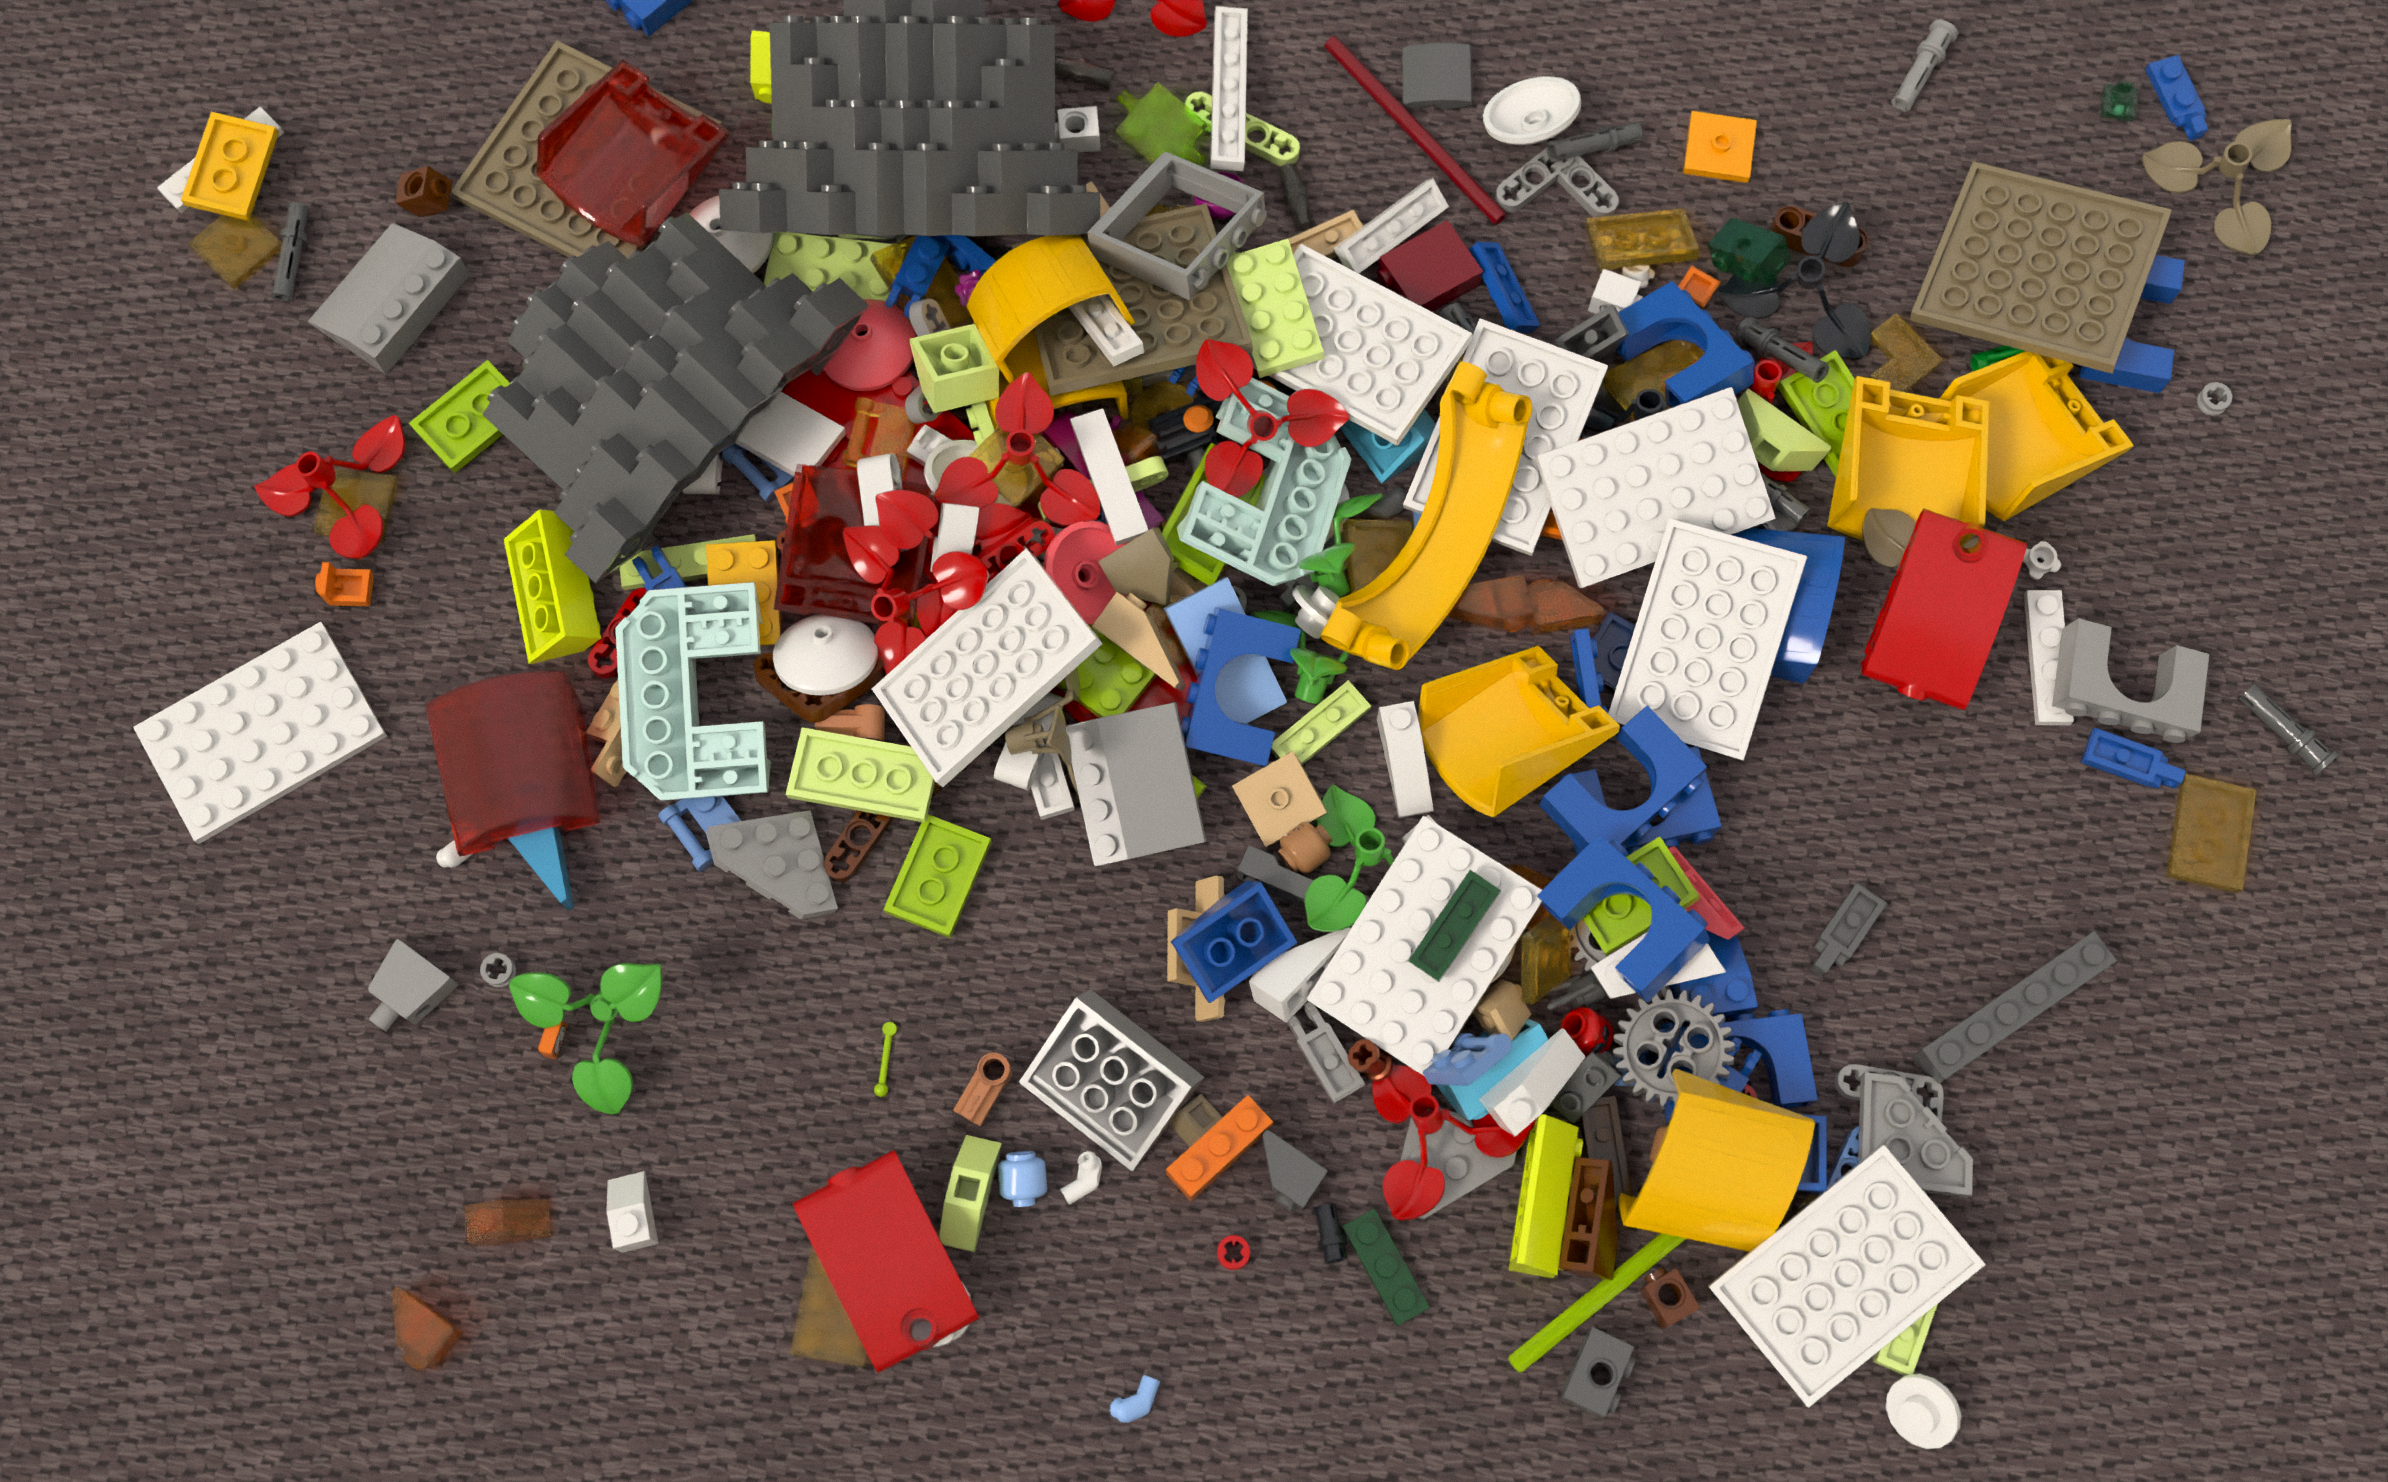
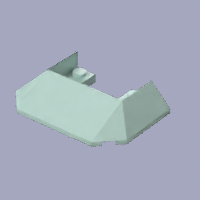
(1292, 505)
(660, 695)

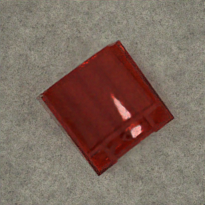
(625, 154)
(815, 562)
(512, 758)

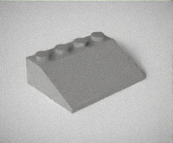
(390, 296)
(1135, 784)
(1110, 1079)

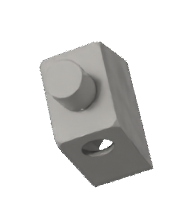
(407, 987)

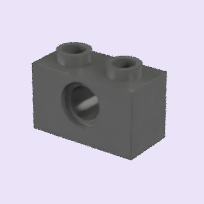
(1581, 1389)

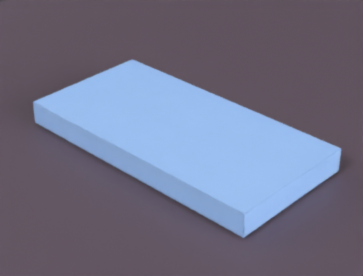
(1245, 683)

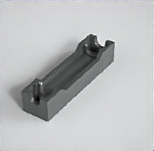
(1276, 879)

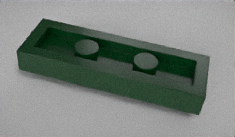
(1454, 925)
(1385, 1267)

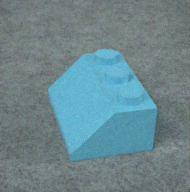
(1385, 457)
(1466, 1098)

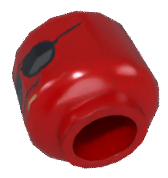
(1588, 1030)

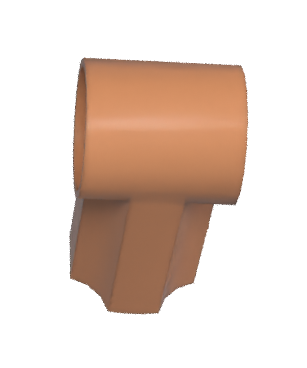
(863, 722)
(982, 1092)

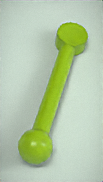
(889, 1030)

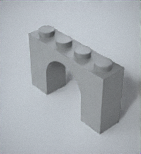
(2087, 689)

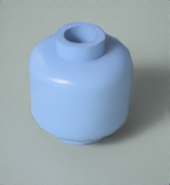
(1022, 1178)

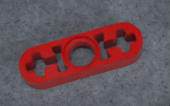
(1023, 532)
(601, 648)

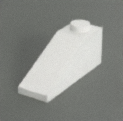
(1405, 758)
(1291, 976)
(1533, 1083)

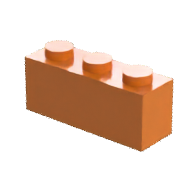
(1219, 1148)

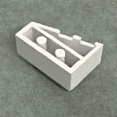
(1701, 965)

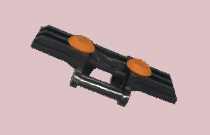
(1195, 423)

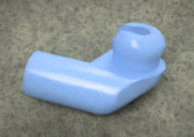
(1138, 1404)

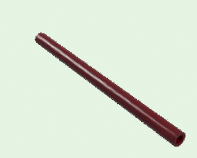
(1415, 130)

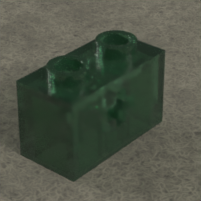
(1749, 252)

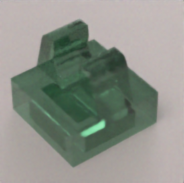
(2119, 101)

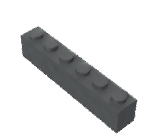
(2014, 1008)

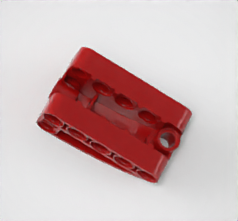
(1943, 610)
(884, 1260)

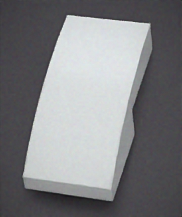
(956, 530)

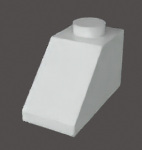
(630, 1213)

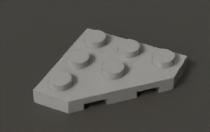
(778, 860)
(1912, 1135)
(1456, 1157)

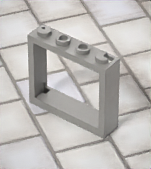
(1168, 172)

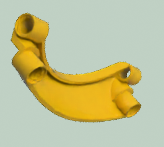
(1472, 480)

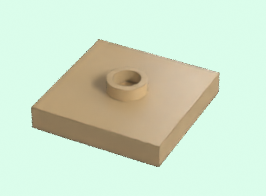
(1279, 798)

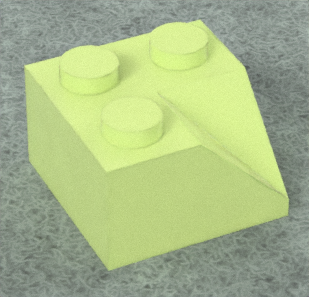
(955, 368)

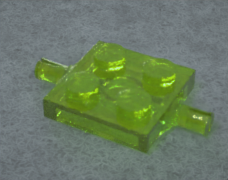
(1160, 125)

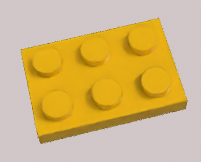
(229, 166)
(746, 564)

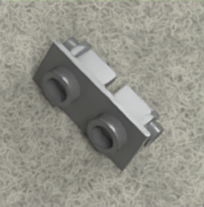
(1586, 1085)

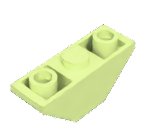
(1778, 439)
(968, 1193)

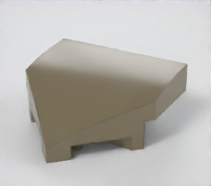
(1142, 567)

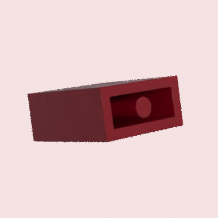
(1430, 268)

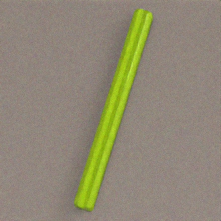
(1593, 1301)

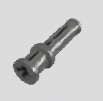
(1771, 344)
(2299, 739)

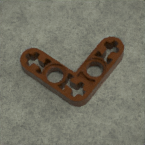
(811, 707)
(839, 853)

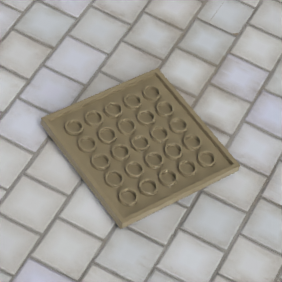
(504, 172)
(2041, 266)
(1164, 321)

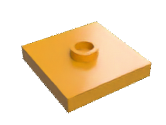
(1719, 146)

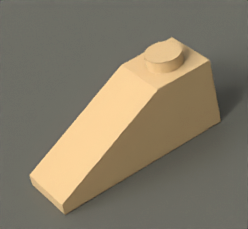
(1137, 634)

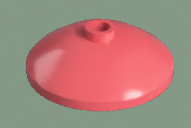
(878, 356)
(1080, 549)

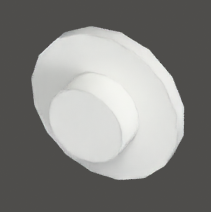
(1315, 608)
(1923, 1411)

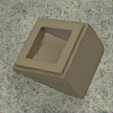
(1195, 1120)

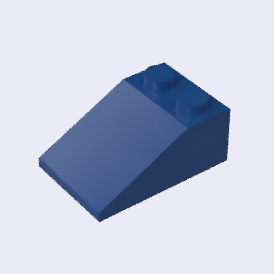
(1233, 939)
(1728, 991)

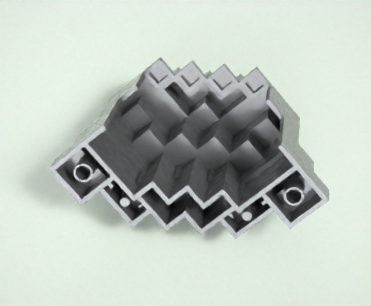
(911, 128)
(653, 373)

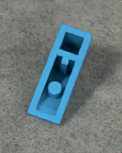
(546, 856)

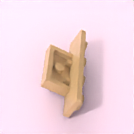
(607, 729)
(1207, 893)

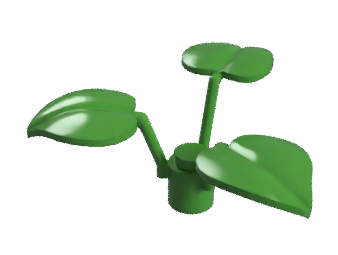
(1330, 562)
(1314, 669)
(1328, 900)
(625, 990)

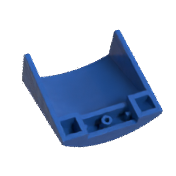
(1813, 600)

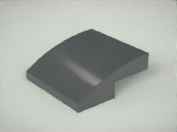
(1437, 75)

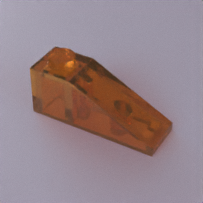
(1495, 604)

